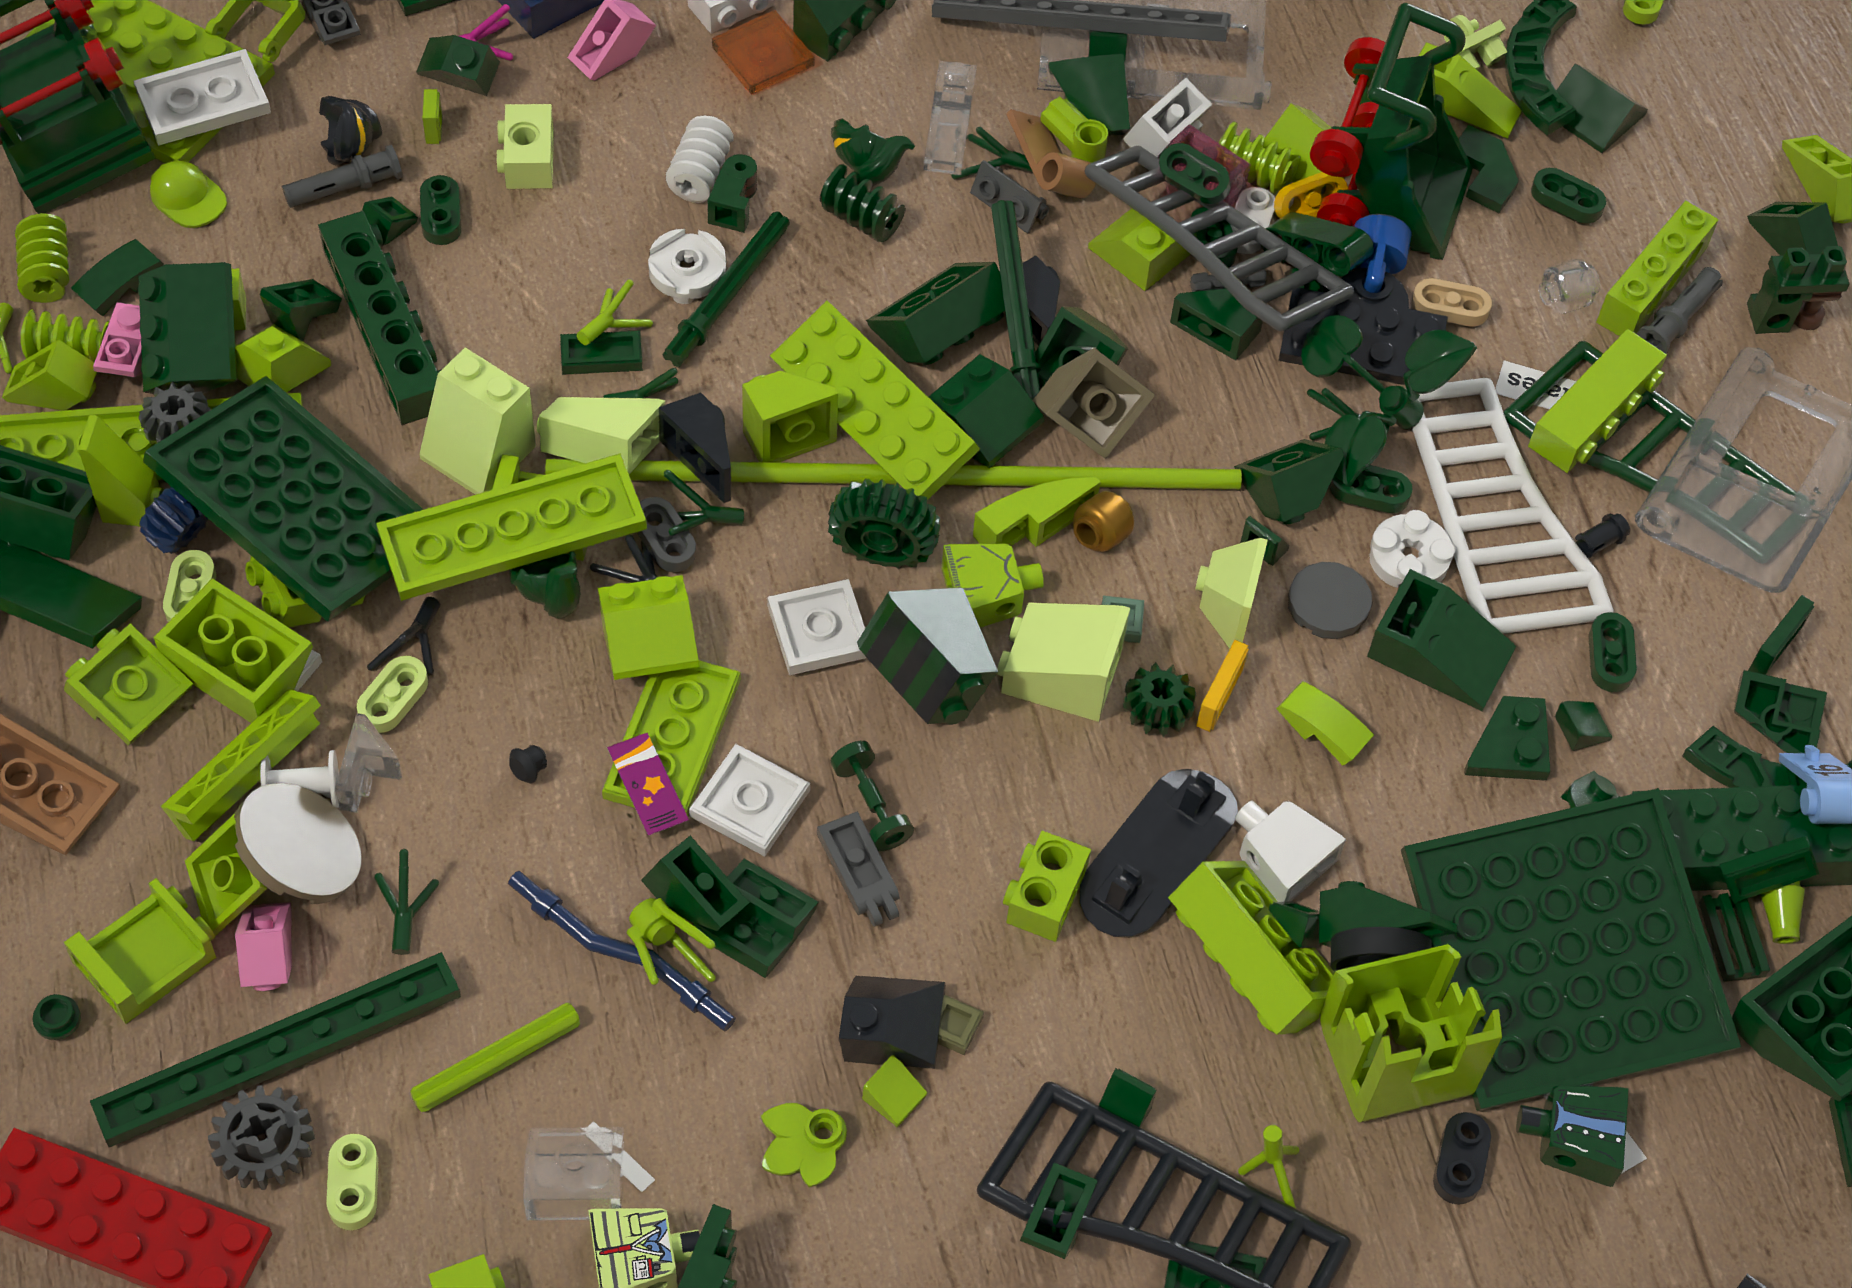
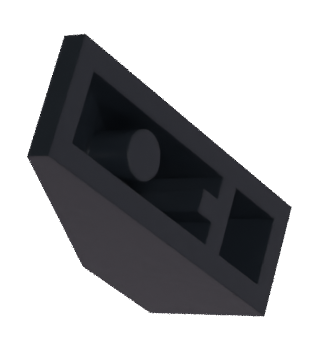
(697, 437)

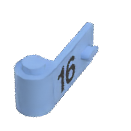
(1828, 785)

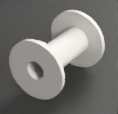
(316, 779)

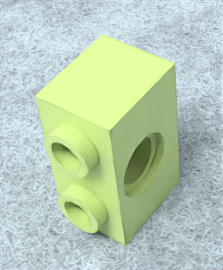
(527, 146)

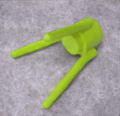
(654, 924)

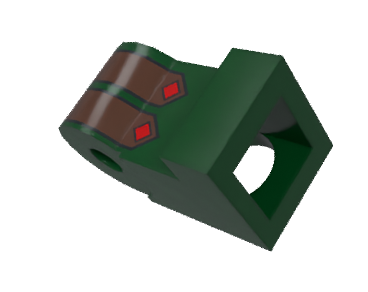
(732, 192)

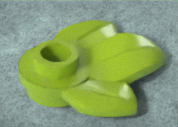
(796, 1144)

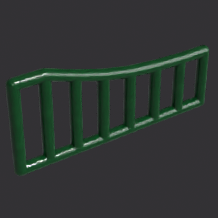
(1627, 466)

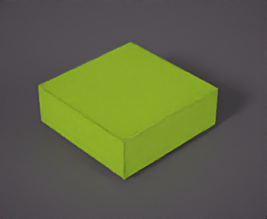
(432, 116)

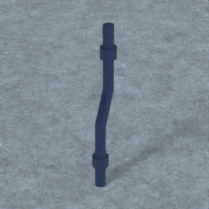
(549, 906)

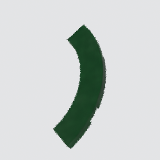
(1526, 64)
(1736, 764)

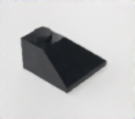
(892, 1019)

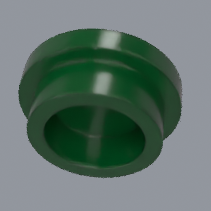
(56, 1017)

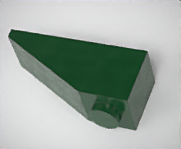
(1357, 907)

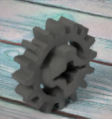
(242, 1146)

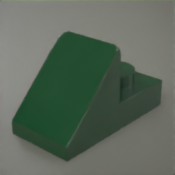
(296, 303)

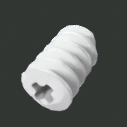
(699, 158)

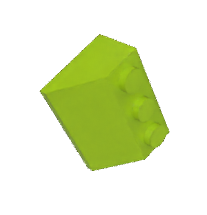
(234, 650)

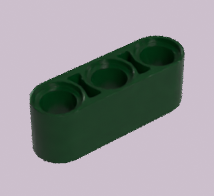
(1328, 243)

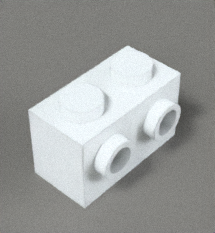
(1168, 118)

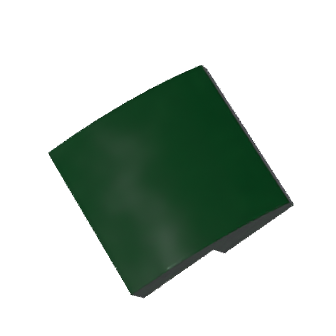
(767, 925)

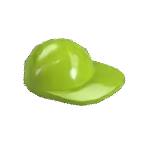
(186, 194)

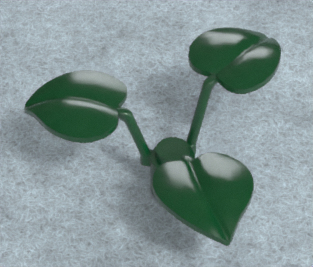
(1431, 361)

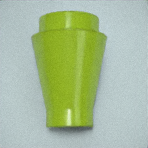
(1784, 912)

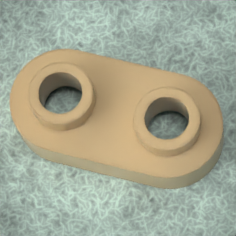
(1460, 302)

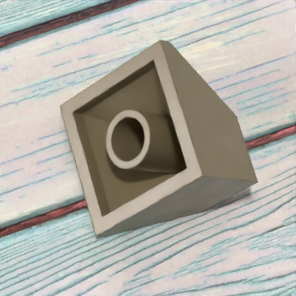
(1094, 400)

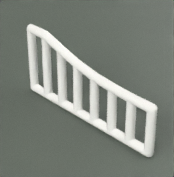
(1538, 511)

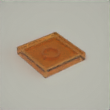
(763, 52)

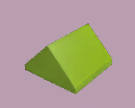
(1297, 131)

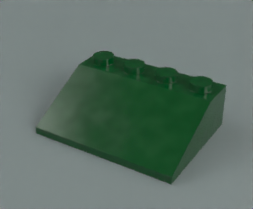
(1805, 1015)

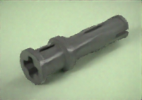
(361, 172)
(1672, 320)

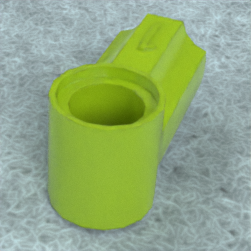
(1081, 136)

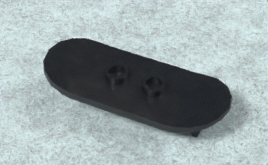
(1156, 851)

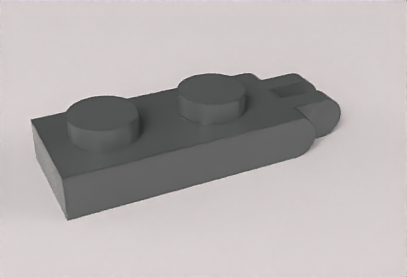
(859, 867)

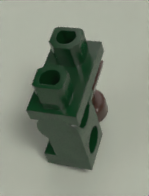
(1797, 289)

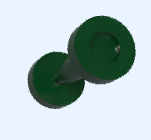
(853, 760)

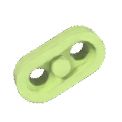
(180, 586)
(389, 696)
(352, 1178)

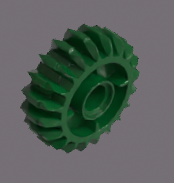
(884, 524)

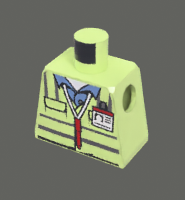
(637, 1249)

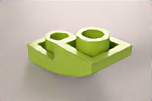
(1318, 714)

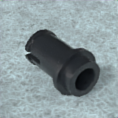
(1609, 531)

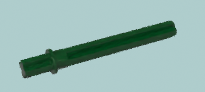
(1015, 297)
(694, 329)

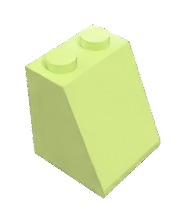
(475, 420)
(1065, 656)

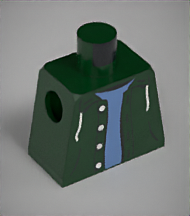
(1581, 1130)

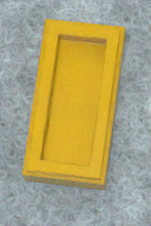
(1222, 686)

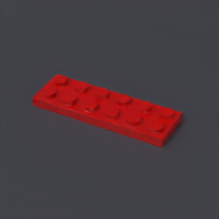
(122, 1220)

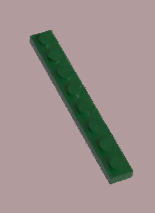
(274, 1049)

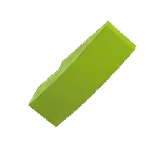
(1033, 512)

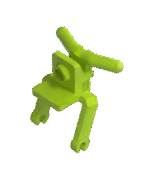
(270, 46)

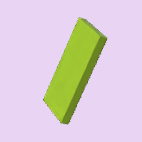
(683, 719)

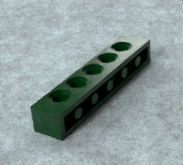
(382, 313)

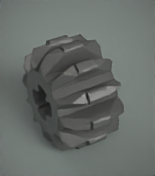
(171, 411)

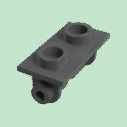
(993, 185)

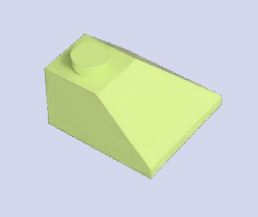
(1231, 587)

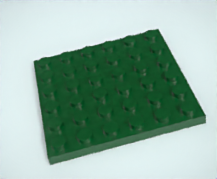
(1579, 942)

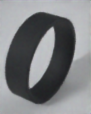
(1373, 944)

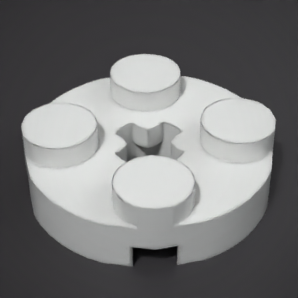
(681, 282)
(1412, 531)

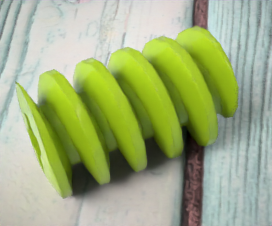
(1267, 166)
(42, 257)
(43, 333)

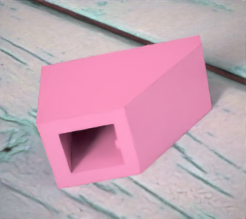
(121, 345)

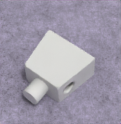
(1287, 847)

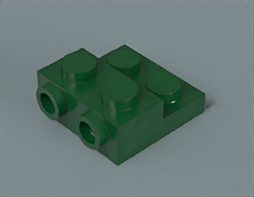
(713, 1254)

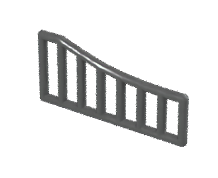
(1207, 254)

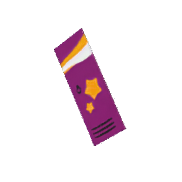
(647, 784)

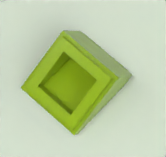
(893, 1091)

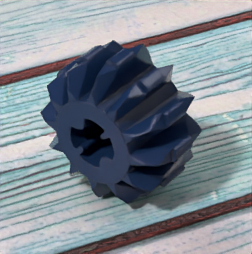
(171, 522)

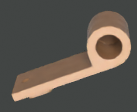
(1052, 170)

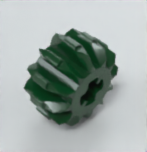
(1159, 699)

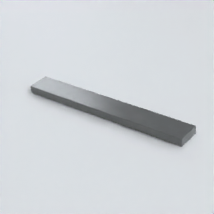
(1092, 16)

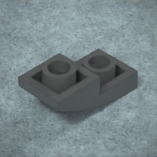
(331, 20)

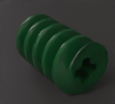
(859, 206)

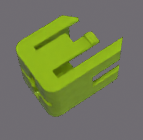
(1407, 998)

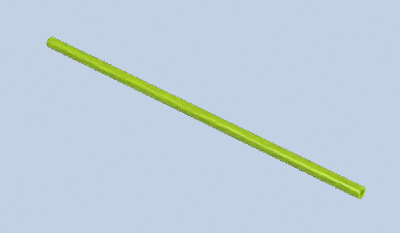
(967, 475)

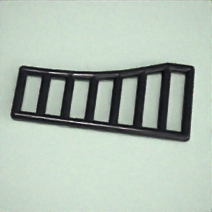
(1170, 1158)

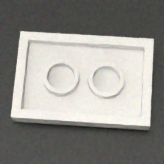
(202, 97)

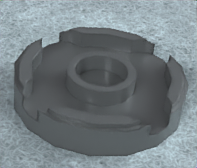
(1329, 600)

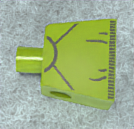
(990, 579)

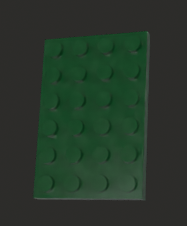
(286, 494)

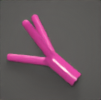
(489, 27)

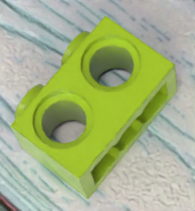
(1052, 887)

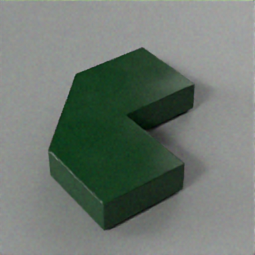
(1496, 174)

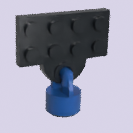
(1377, 306)

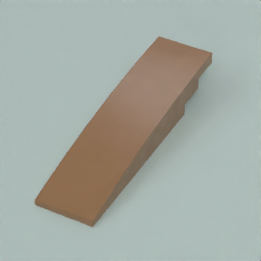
(47, 790)

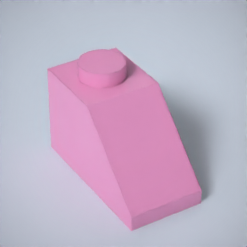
(611, 38)
(264, 946)

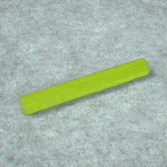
(495, 1057)

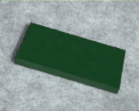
(61, 596)

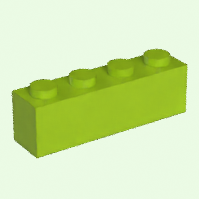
(1597, 401)

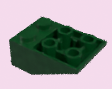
(1441, 641)

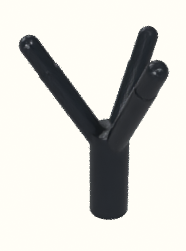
(644, 562)
(418, 629)

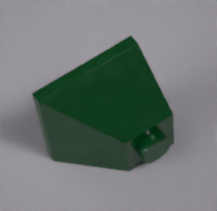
(1072, 335)
(1291, 479)

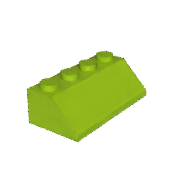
(1233, 919)

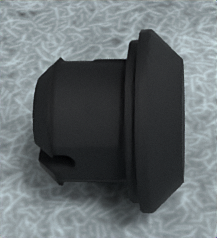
(527, 763)

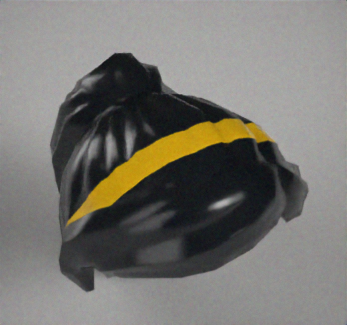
(350, 128)

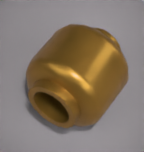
(1103, 521)

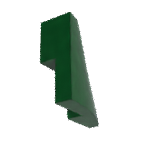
(1096, 88)
(1780, 710)

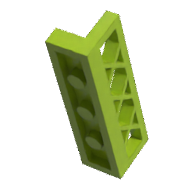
(239, 763)

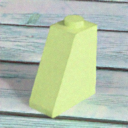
(600, 428)

